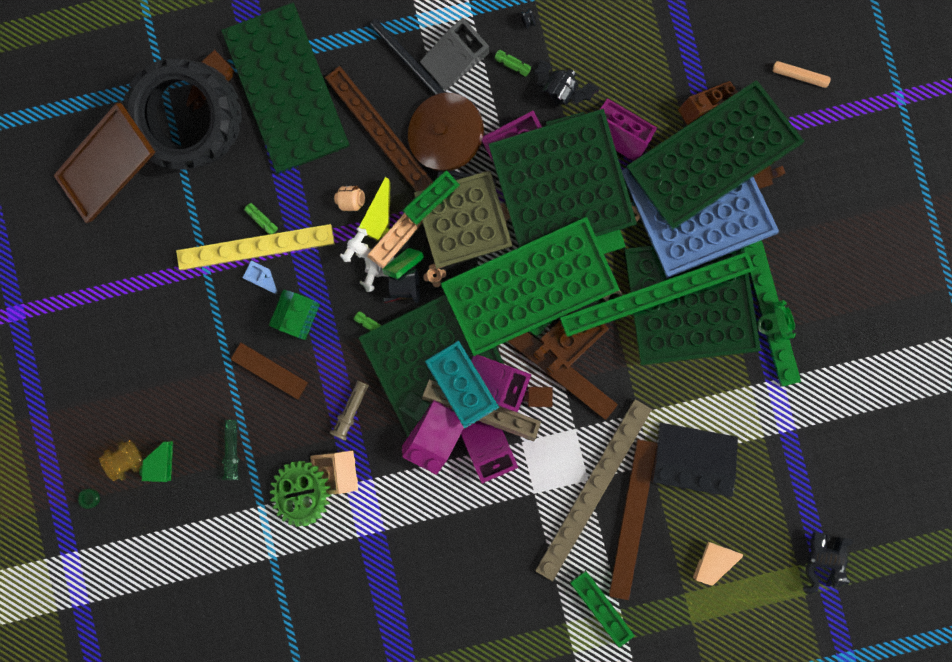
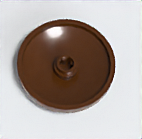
(445, 132)

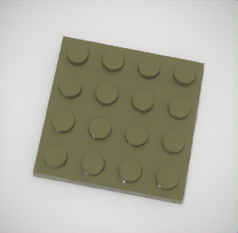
(467, 222)

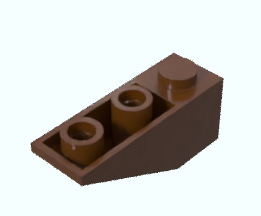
(196, 97)
(705, 101)

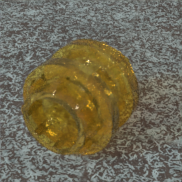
(121, 460)

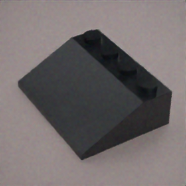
(695, 459)

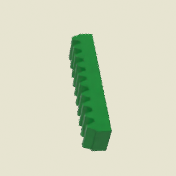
(602, 608)

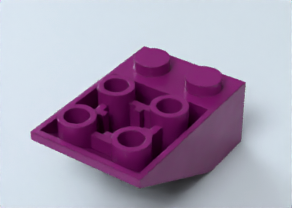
(504, 382)
(488, 450)

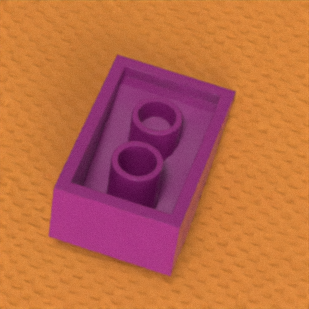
(519, 126)
(433, 438)

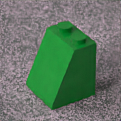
(294, 314)

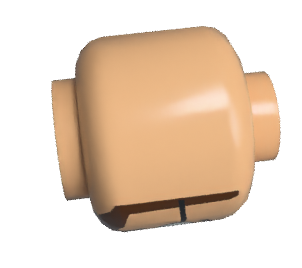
(349, 198)

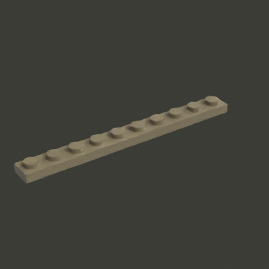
(593, 490)

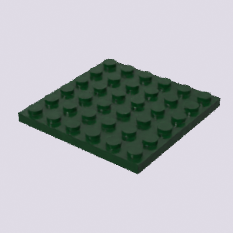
(562, 177)
(696, 325)
(404, 345)

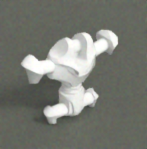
(362, 250)

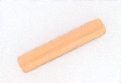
(801, 74)

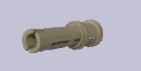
(345, 419)

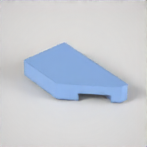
(260, 276)

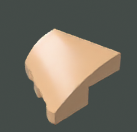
(715, 563)

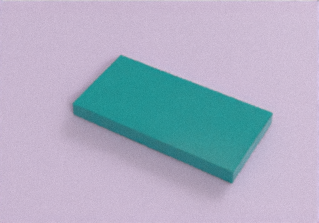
(461, 384)

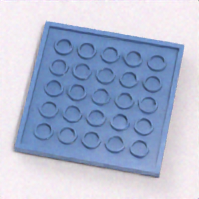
(718, 230)

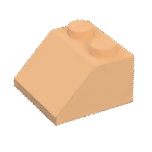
(339, 469)

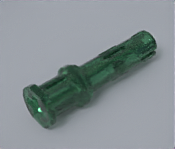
(230, 461)

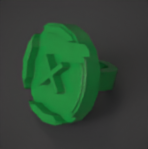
(781, 319)

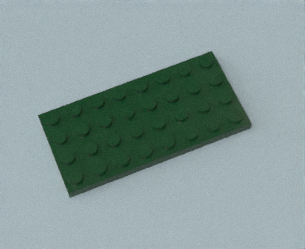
(285, 88)
(714, 155)

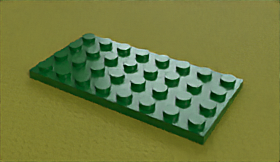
(530, 286)

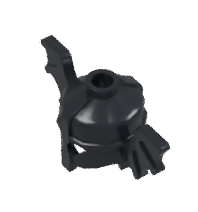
(563, 85)

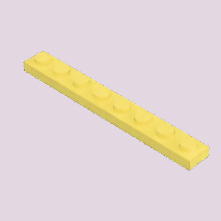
(255, 247)

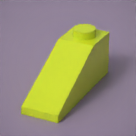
(378, 215)

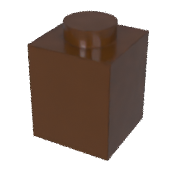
(539, 397)

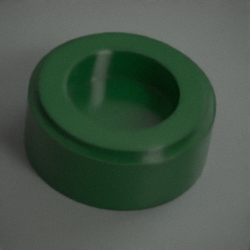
(88, 498)

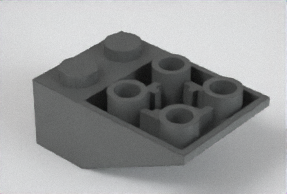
(455, 54)

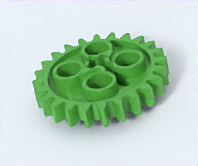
(303, 512)

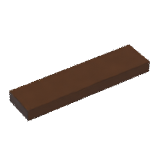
(269, 371)

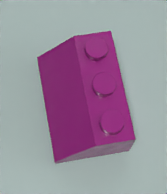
(627, 130)

